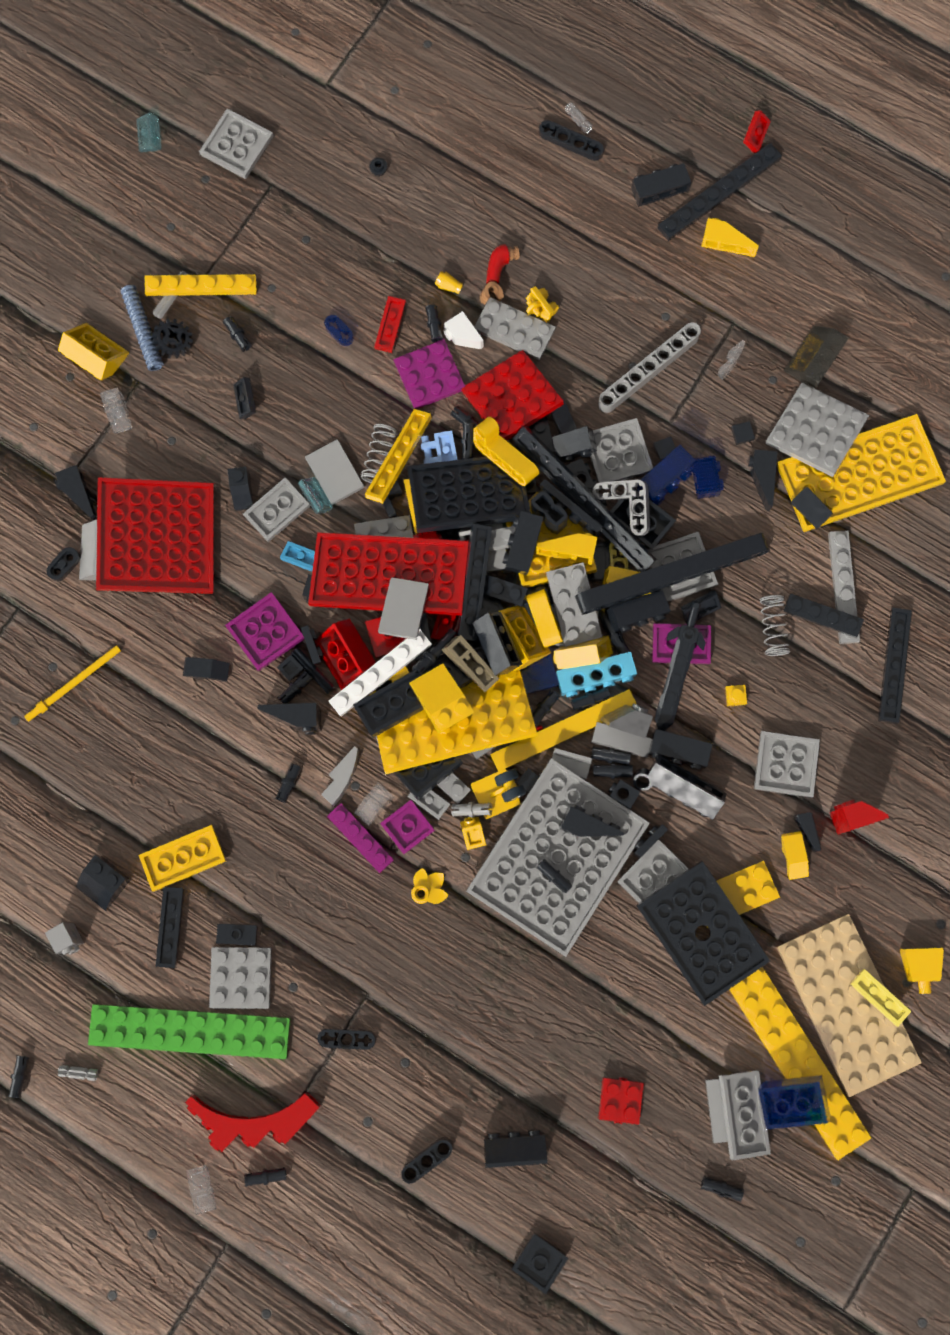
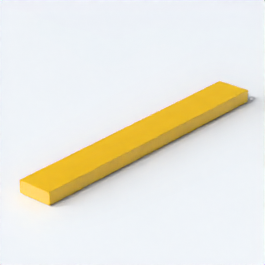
(559, 732)

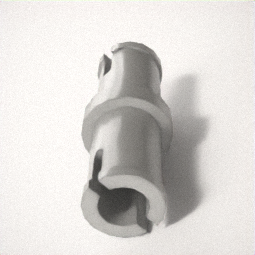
(471, 809)

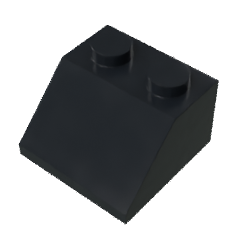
(102, 882)

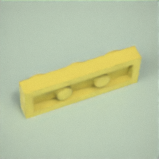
(880, 997)

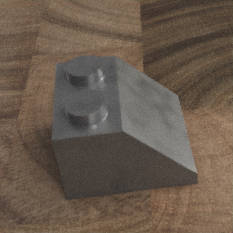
(629, 719)

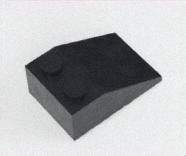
(300, 716)

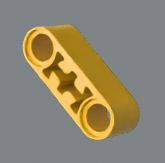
(544, 618)

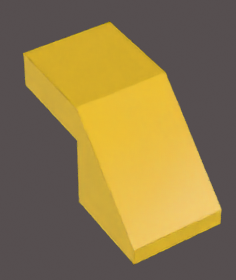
(795, 854)

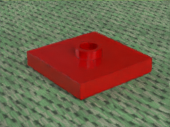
(381, 643)

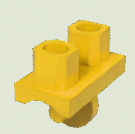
(539, 306)

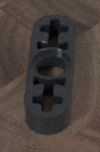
(331, 1044)

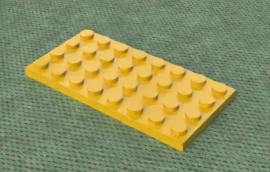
(876, 471)
(498, 718)

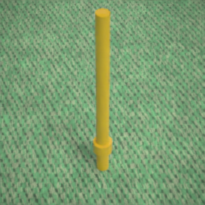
(42, 706)

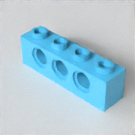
(622, 661)

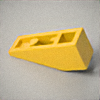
(724, 237)
(573, 548)

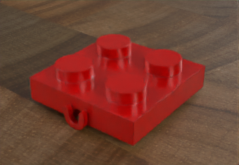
(620, 1100)

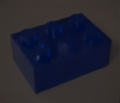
(668, 474)
(794, 1102)

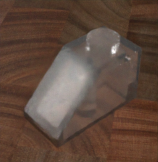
(116, 410)
(373, 804)

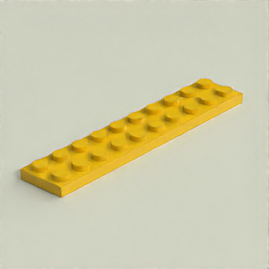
(797, 1057)

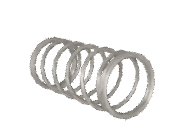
(390, 434)
(773, 651)

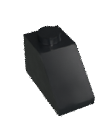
(240, 488)

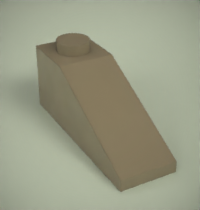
(470, 662)

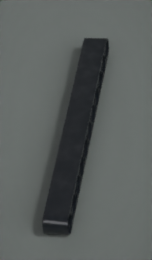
(672, 573)

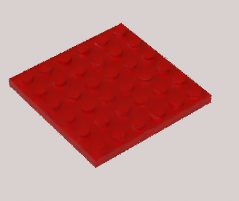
(154, 536)

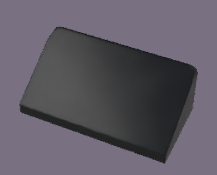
(563, 419)
(811, 507)

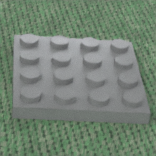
(817, 429)

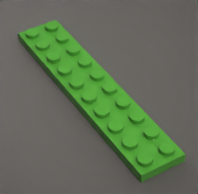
(189, 1031)

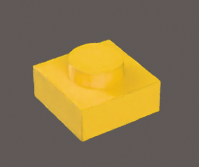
(736, 695)

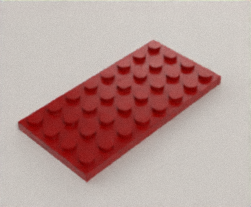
(357, 571)

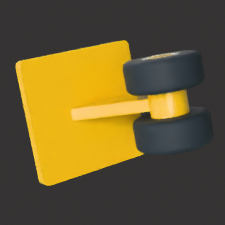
(499, 791)

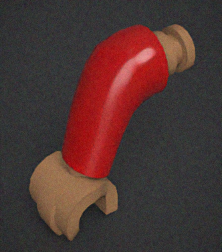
(498, 259)

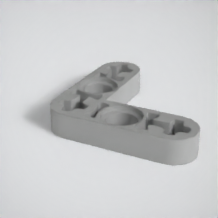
(631, 494)

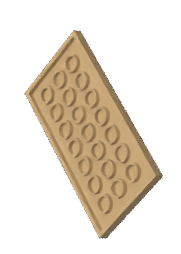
(854, 1032)

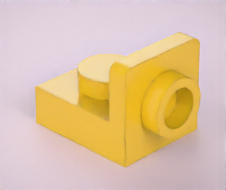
(472, 833)

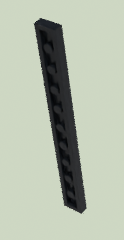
(584, 499)

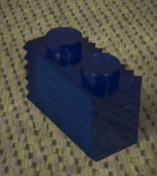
(706, 477)

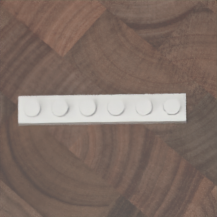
(379, 673)

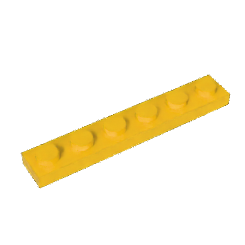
(200, 285)
(398, 456)

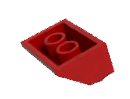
(344, 652)
(855, 815)

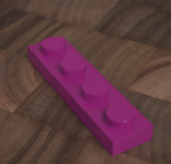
(360, 838)

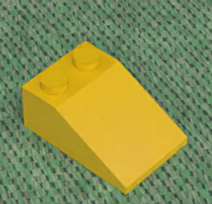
(441, 698)

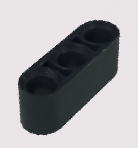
(417, 1164)

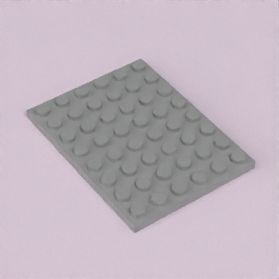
(522, 893)

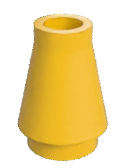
(448, 282)

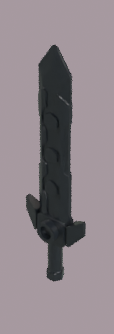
(678, 668)

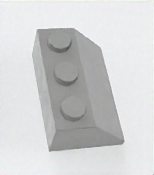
(88, 551)

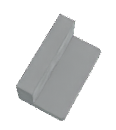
(575, 763)

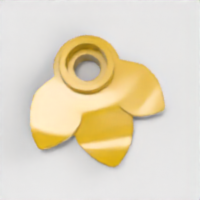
(430, 885)

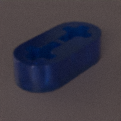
(341, 327)

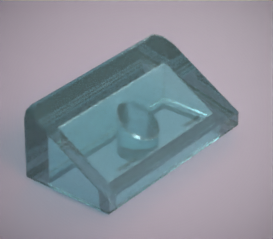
(148, 133)

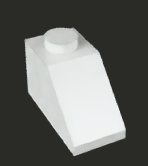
(463, 332)

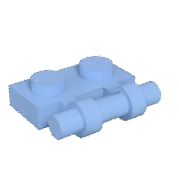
(444, 445)

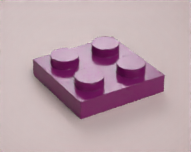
(407, 827)

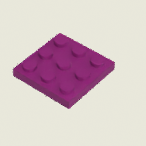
(429, 374)
(265, 631)

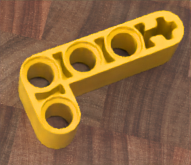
(503, 453)

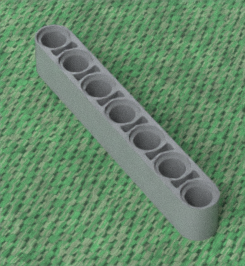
(653, 360)

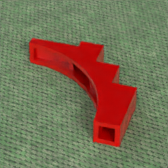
(253, 1129)

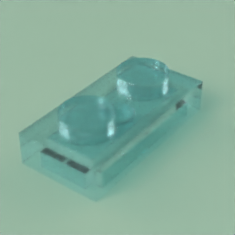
(315, 495)

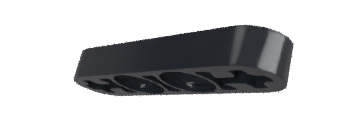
(572, 138)

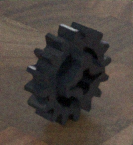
(172, 330)

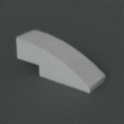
(621, 740)
(342, 777)

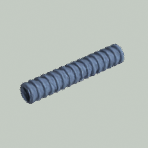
(141, 327)

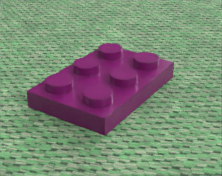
(663, 649)

